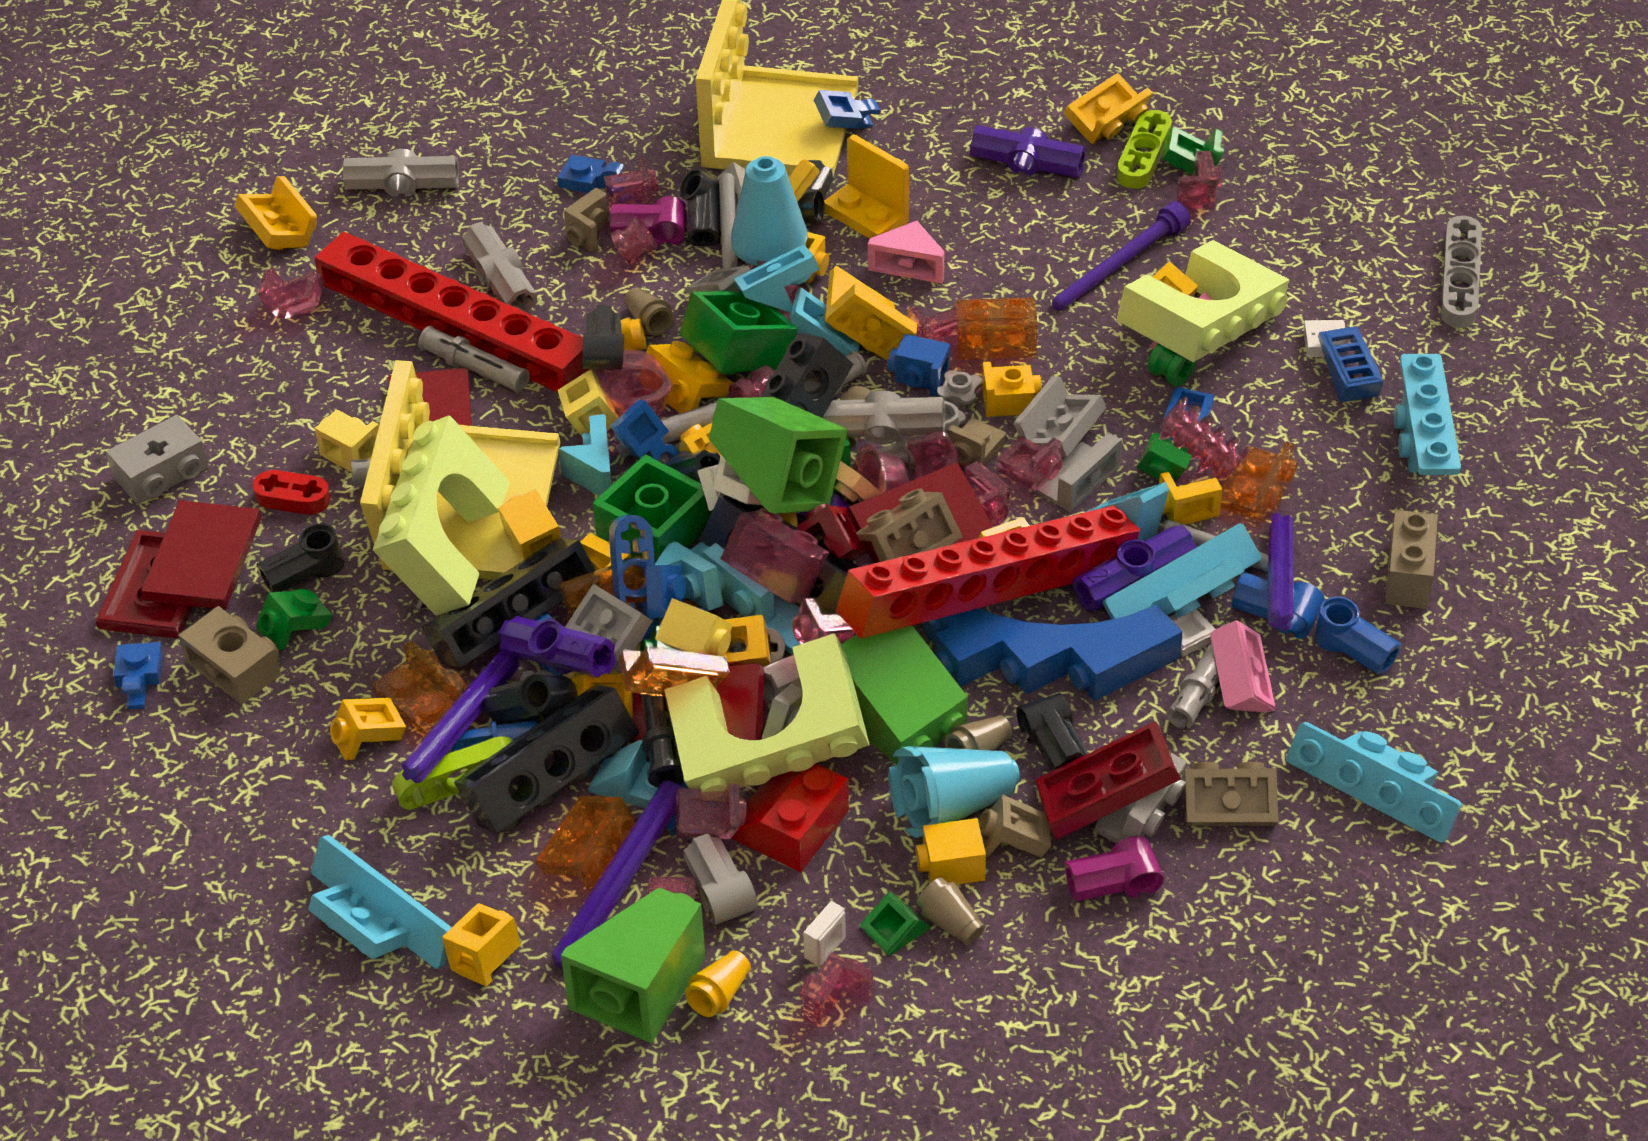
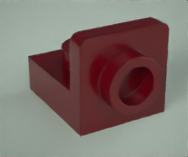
(839, 531)

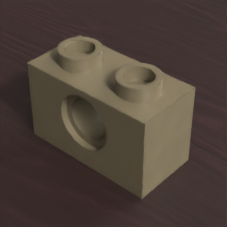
(1411, 559)
(230, 654)

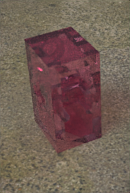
(775, 554)

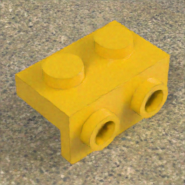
(1107, 108)
(279, 217)
(689, 375)

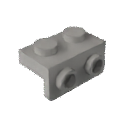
(1059, 416)
(1143, 815)

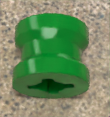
(1170, 364)

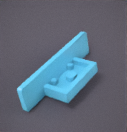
(1426, 417)
(1189, 577)
(750, 597)
(1377, 776)
(371, 908)

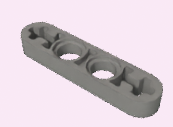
(1461, 271)

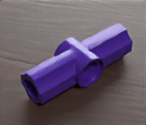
(1028, 151)
(1133, 562)
(557, 646)

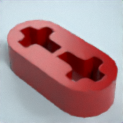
(290, 492)

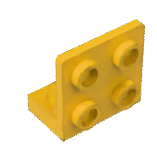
(875, 192)
(865, 314)

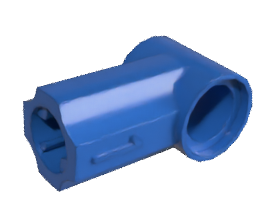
(1252, 597)
(1343, 630)

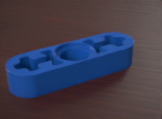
(640, 544)

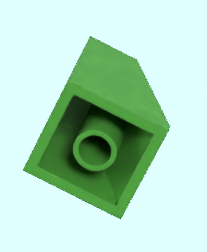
(779, 451)
(903, 691)
(636, 964)

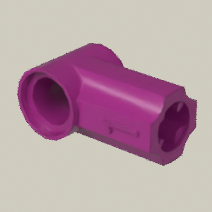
(664, 219)
(1127, 868)

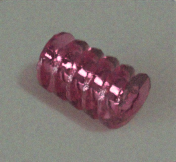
(1200, 441)

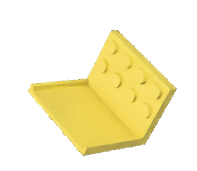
(760, 109)
(521, 455)

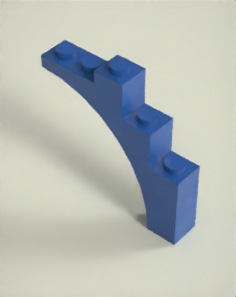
(1033, 654)

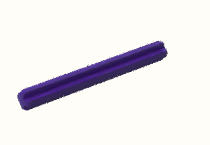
(1281, 572)
(458, 718)
(621, 868)

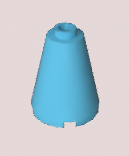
(766, 214)
(948, 783)

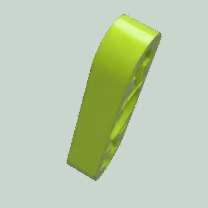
(1142, 138)
(414, 795)

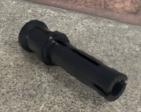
(660, 742)

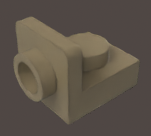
(586, 218)
(976, 441)
(1016, 825)

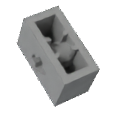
(157, 459)

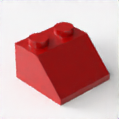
(794, 815)

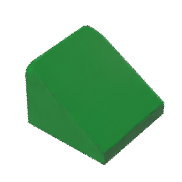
(893, 924)

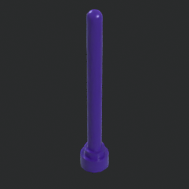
(1170, 219)

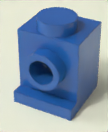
(920, 362)

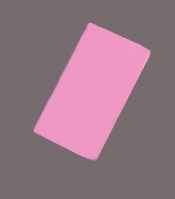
(1242, 668)

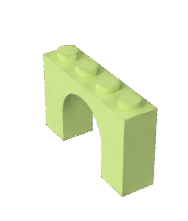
(1241, 297)
(411, 534)
(824, 727)

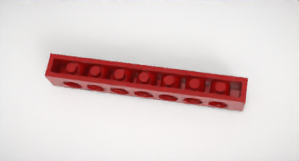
(430, 299)
(980, 571)

